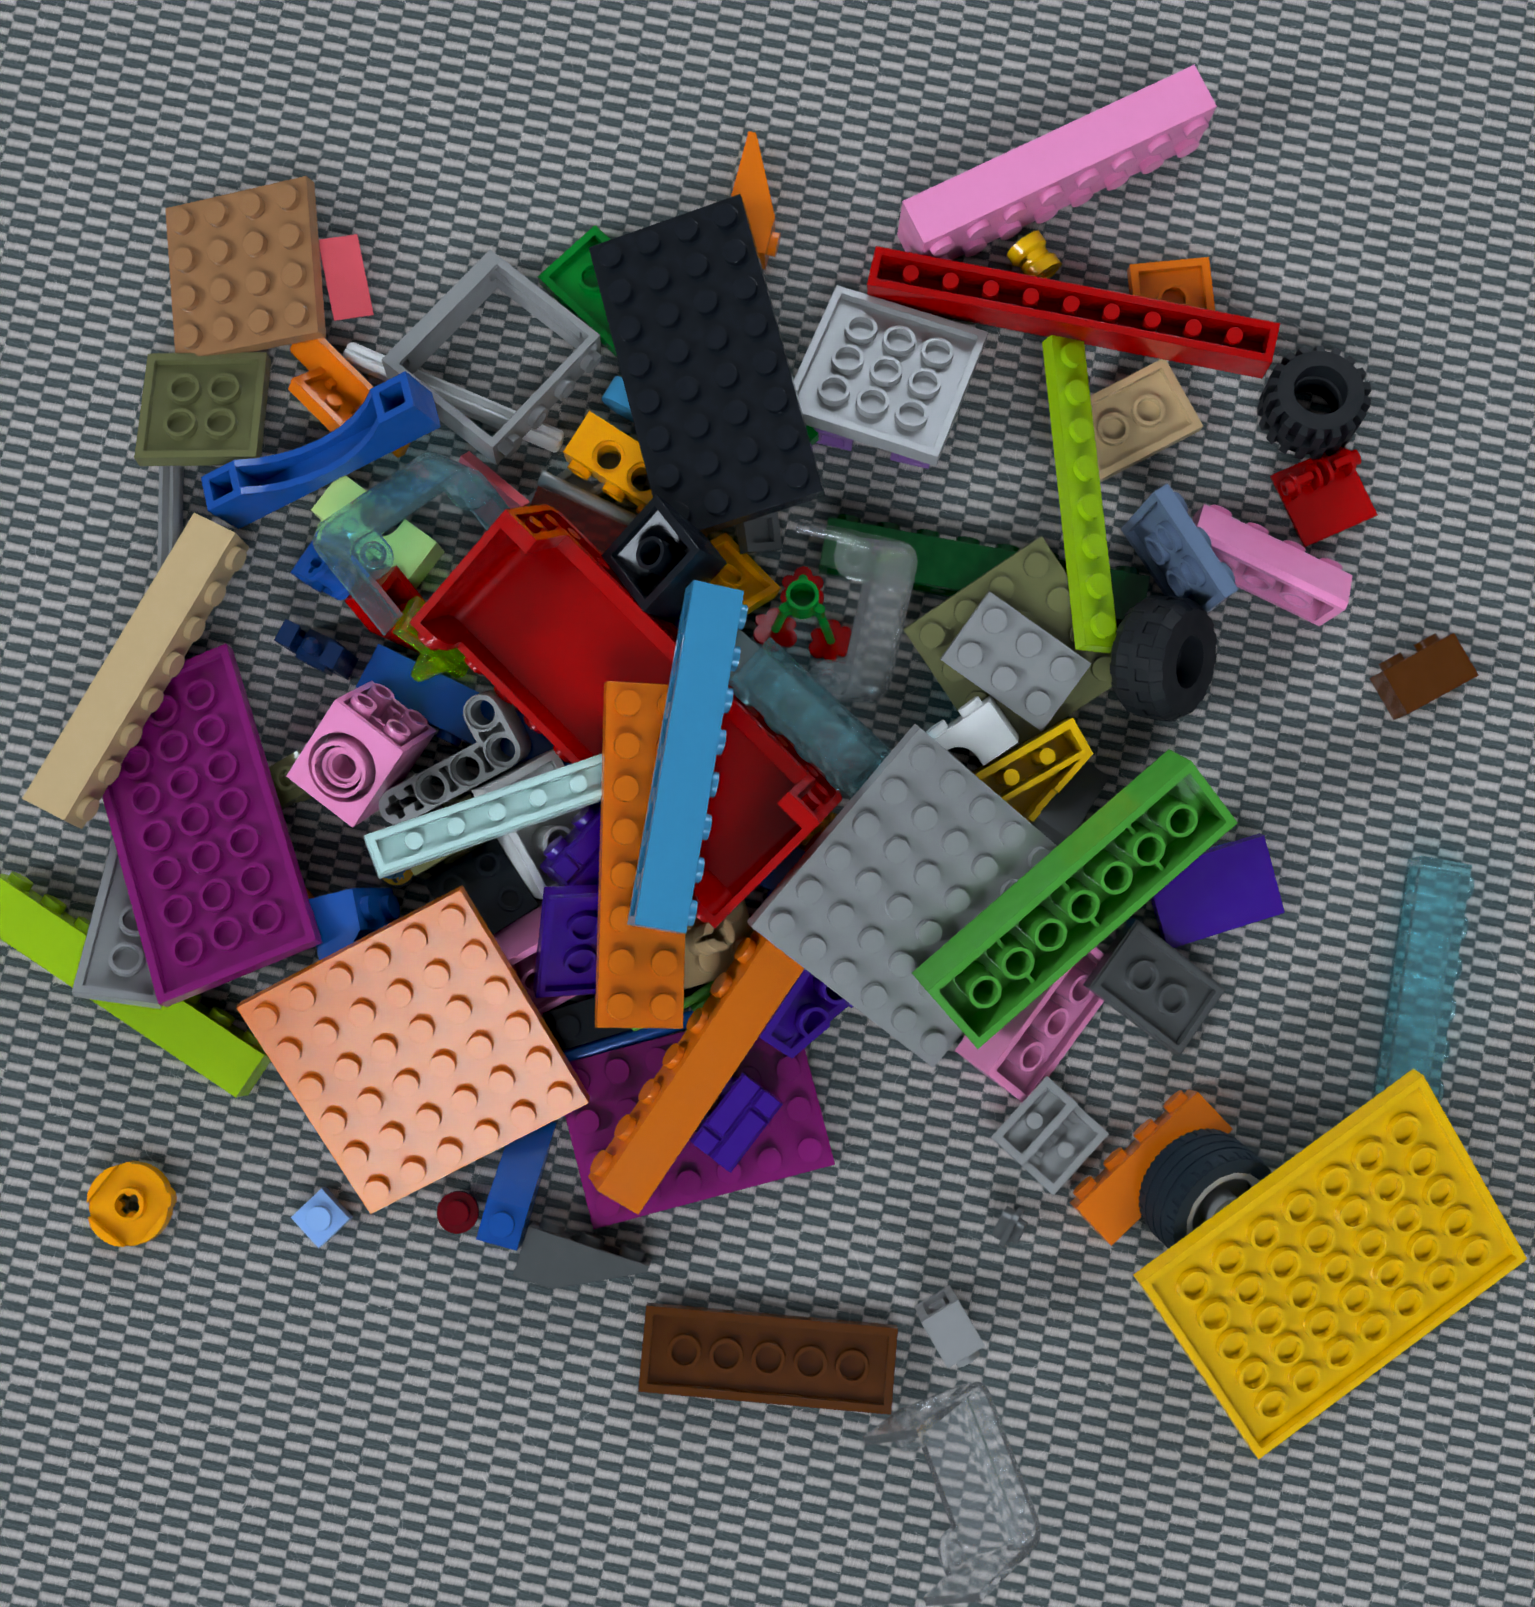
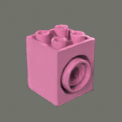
(361, 751)

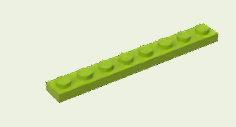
(1079, 494)

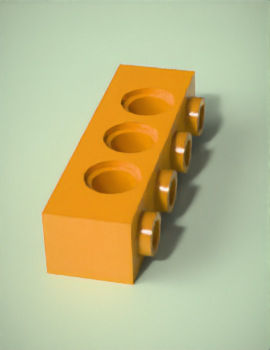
(598, 438)

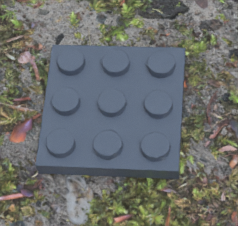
(1178, 551)

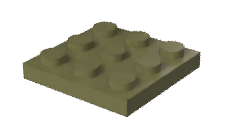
(202, 408)

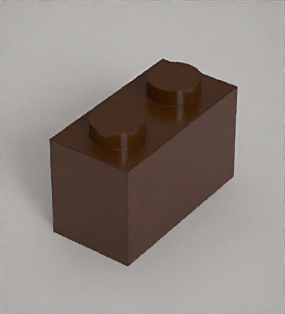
(1424, 676)

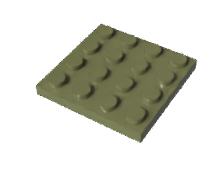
(1039, 590)

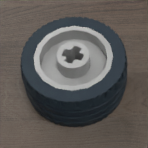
(1195, 1181)

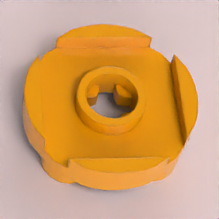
(154, 1202)

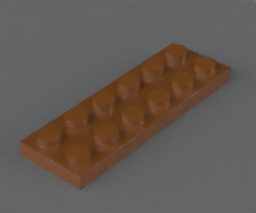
(768, 1358)

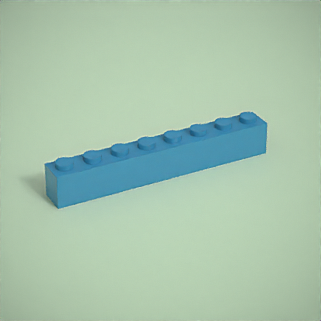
(687, 757)

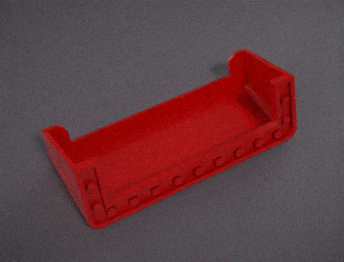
(555, 624)

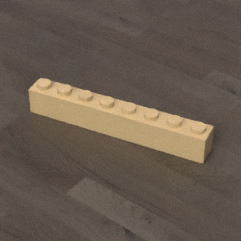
(137, 672)

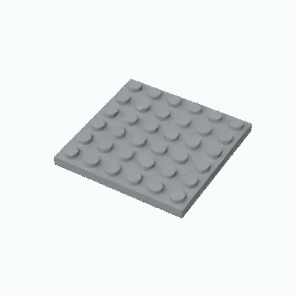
(896, 882)

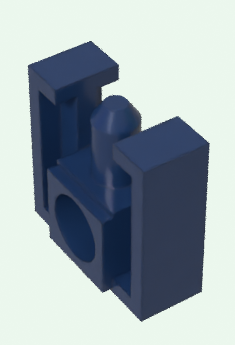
(316, 650)

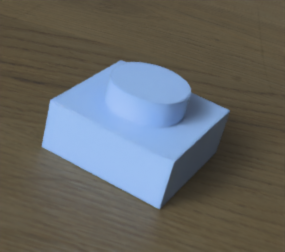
(321, 1217)

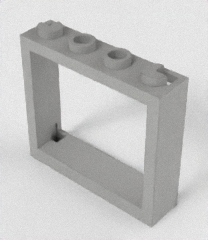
(455, 308)

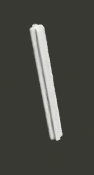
(461, 399)

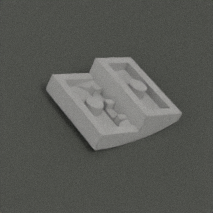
(1050, 1135)

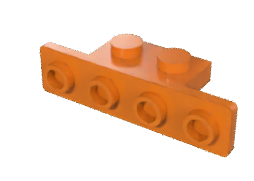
(331, 386)

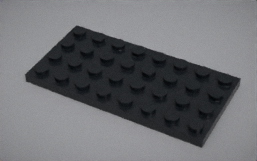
(706, 368)

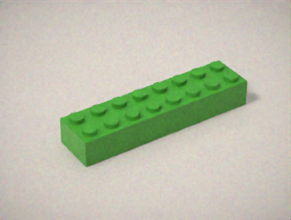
(1075, 897)

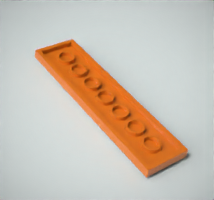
(635, 966)

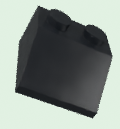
(661, 557)

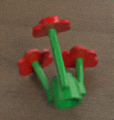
(803, 600)

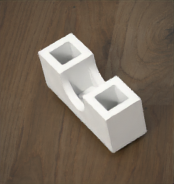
(979, 728)

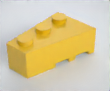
(1037, 768)

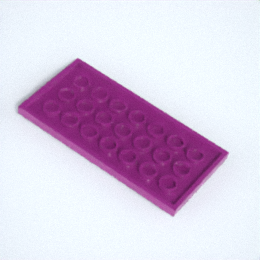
(206, 838)

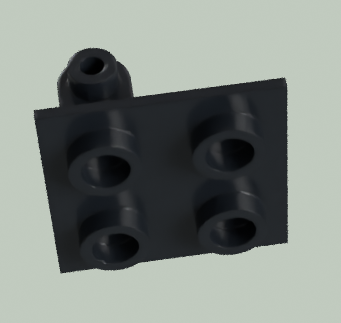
(489, 882)

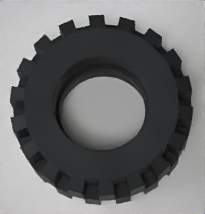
(1323, 375)

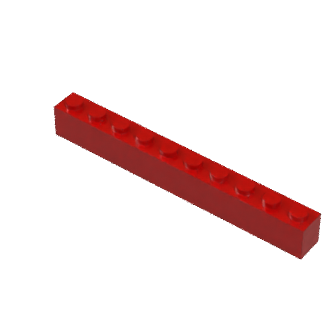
(1074, 312)

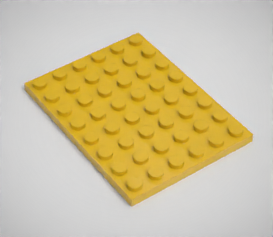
(1333, 1264)

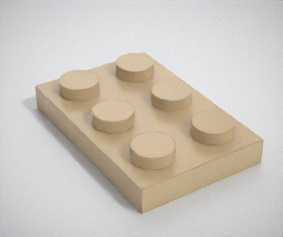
(1140, 418)

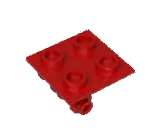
(1324, 495)

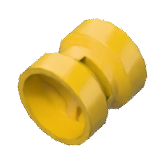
(1033, 256)

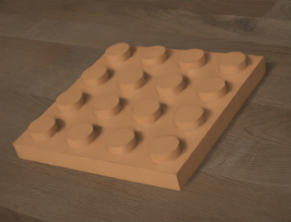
(246, 270)

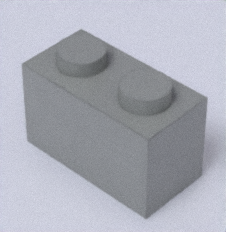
(950, 1328)

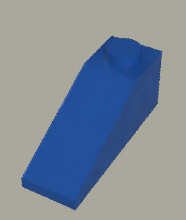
(515, 1189)

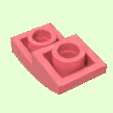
(345, 277)

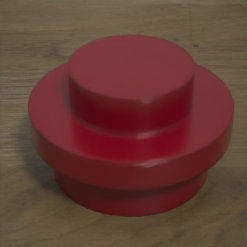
(458, 1212)

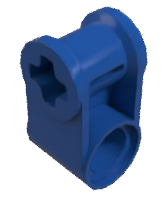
(317, 575)

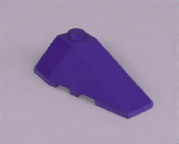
(803, 1015)

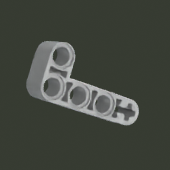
(453, 769)

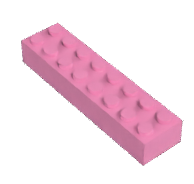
(1058, 169)

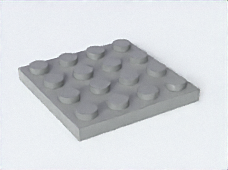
(887, 374)

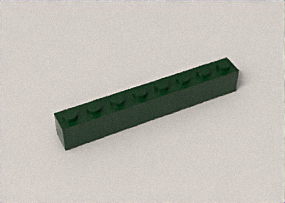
(953, 564)

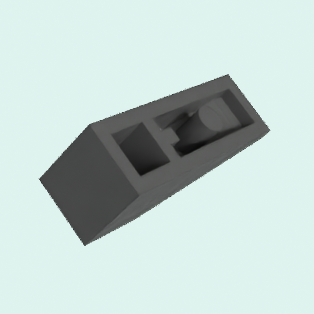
(1071, 804)

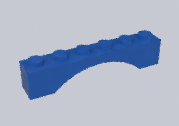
(387, 420)

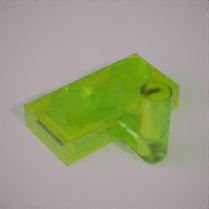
(429, 661)

